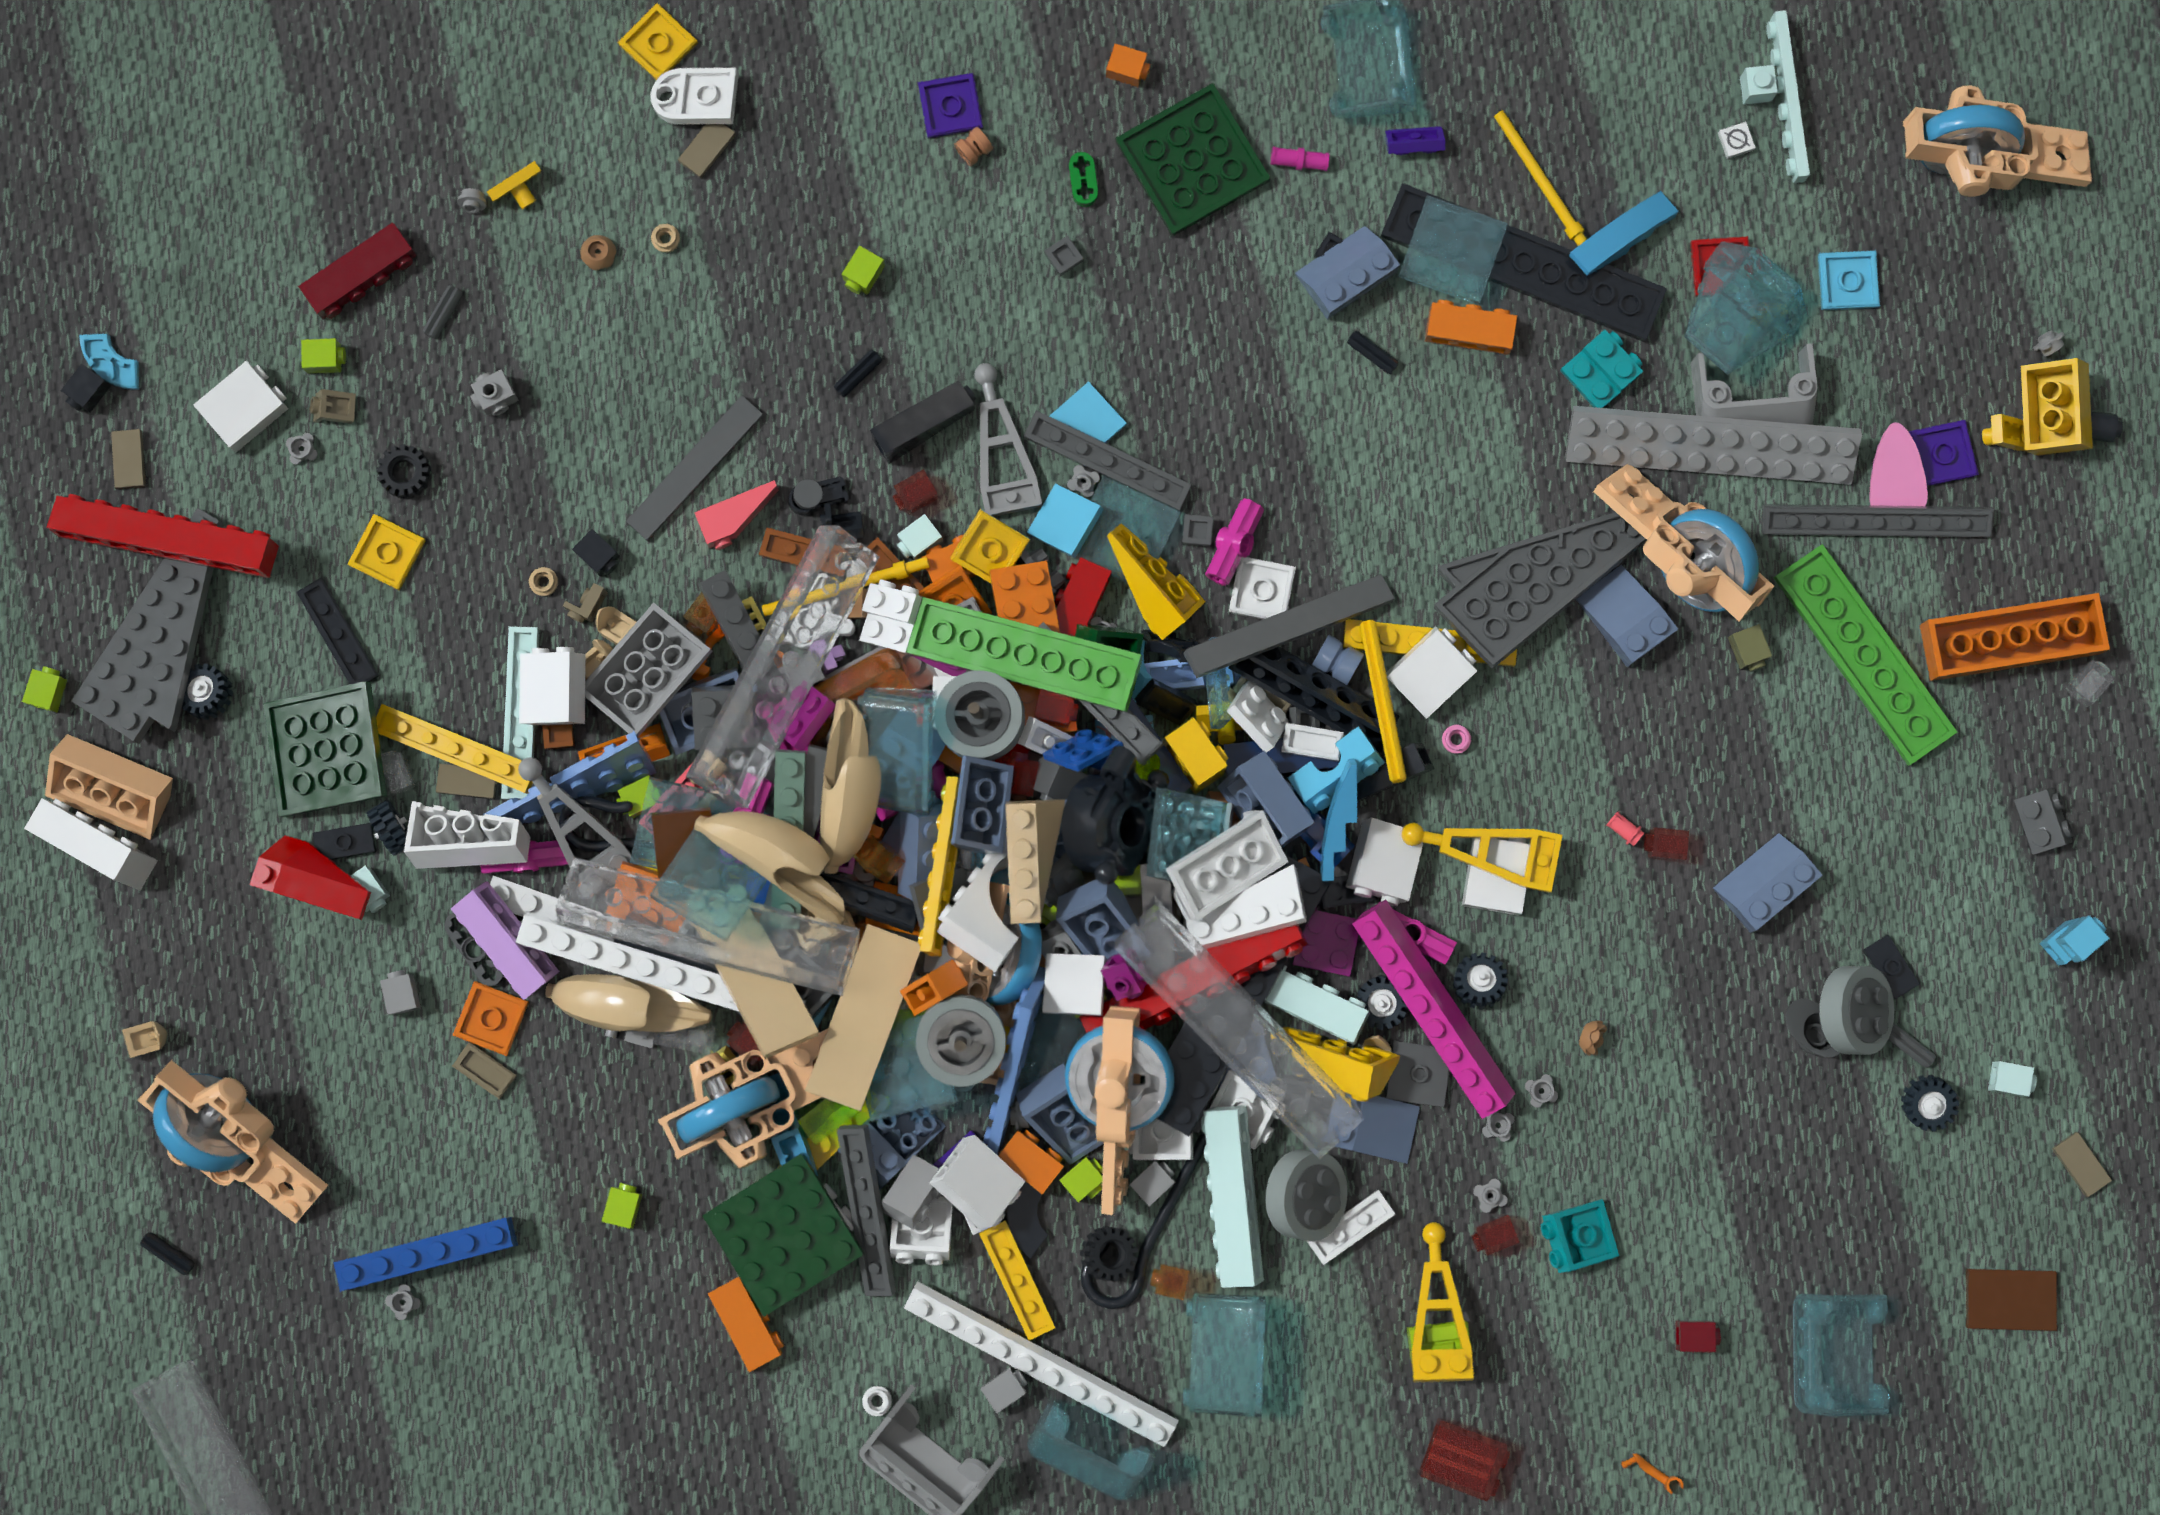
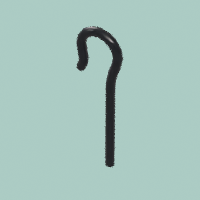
(600, 804)
(1149, 1241)

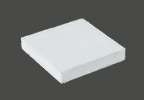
(1261, 588)
(1074, 984)

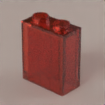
(1464, 1460)

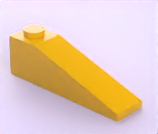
(1160, 595)
(1354, 1070)

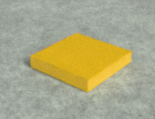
(657, 42)
(989, 546)
(386, 552)

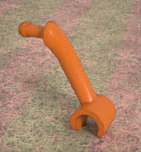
(703, 671)
(1652, 1471)

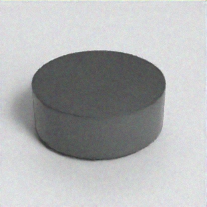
(807, 494)

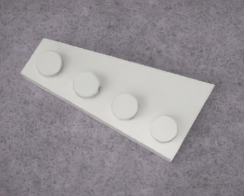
(1255, 911)

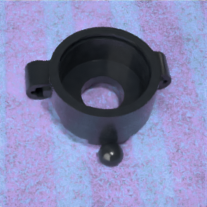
(1111, 817)

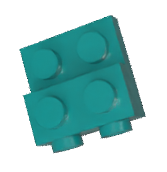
(1602, 369)
(1579, 1236)

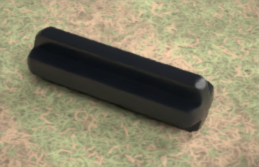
(1372, 352)
(857, 373)
(167, 1253)

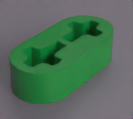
(1089, 178)

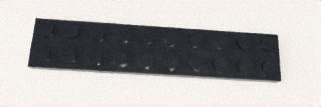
(1549, 273)
(1193, 1060)

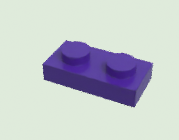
(1415, 140)

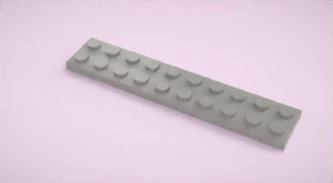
(1713, 445)

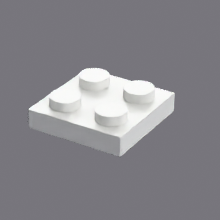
(1258, 715)

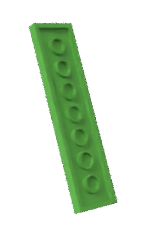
(1025, 654)
(1865, 655)

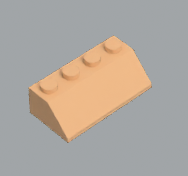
(107, 786)

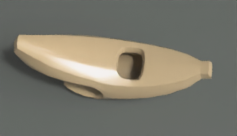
(849, 787)
(780, 855)
(625, 1004)

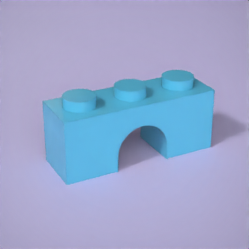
(1318, 787)
(2075, 940)

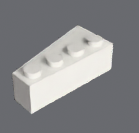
(461, 838)
(90, 843)

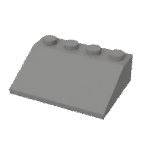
(645, 670)

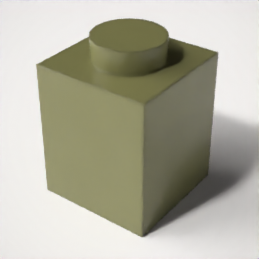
(1750, 648)

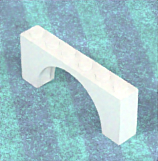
(972, 919)

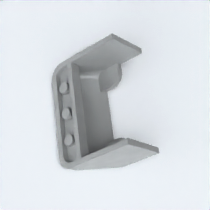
(1715, 396)
(921, 1466)

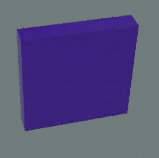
(950, 105)
(1945, 452)

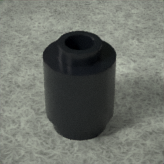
(2105, 426)

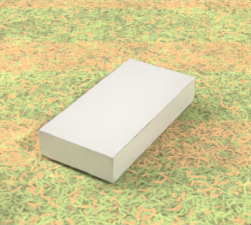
(1311, 742)

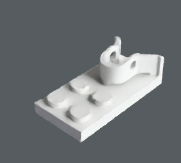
(1227, 865)

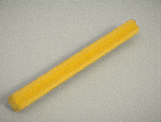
(1383, 701)

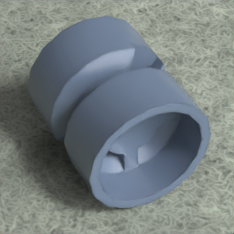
(1337, 660)

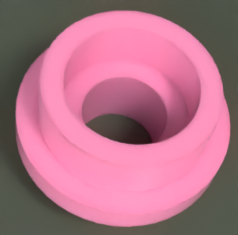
(1462, 732)

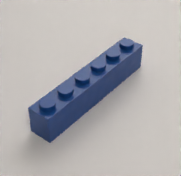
(425, 1253)

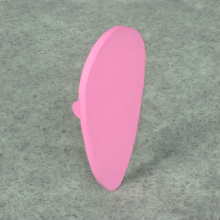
(1897, 471)

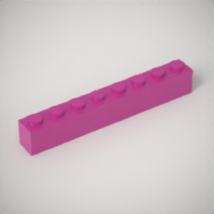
(1434, 1009)

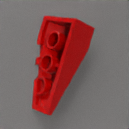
(305, 874)

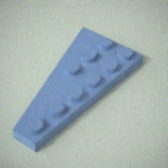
(587, 777)
(1014, 1060)

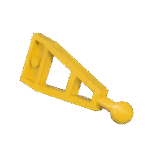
(1541, 856)
(1444, 1363)

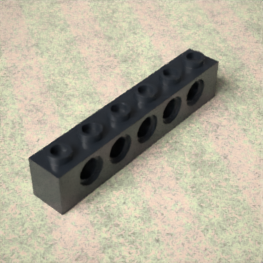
(1313, 692)

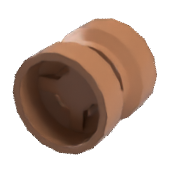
(973, 146)

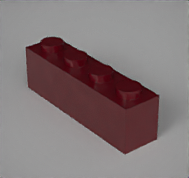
(358, 271)

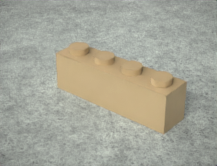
(1031, 850)

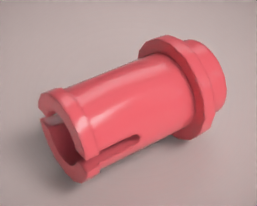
(1625, 829)

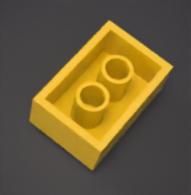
(2056, 407)
(1196, 754)

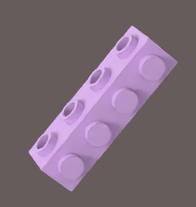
(496, 932)

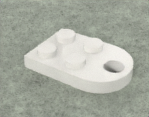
(697, 95)

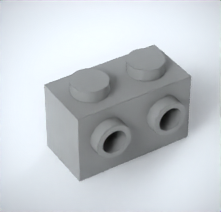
(911, 1193)

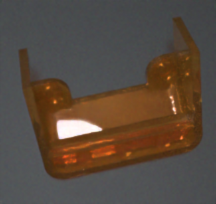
(880, 669)

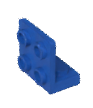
(1082, 750)

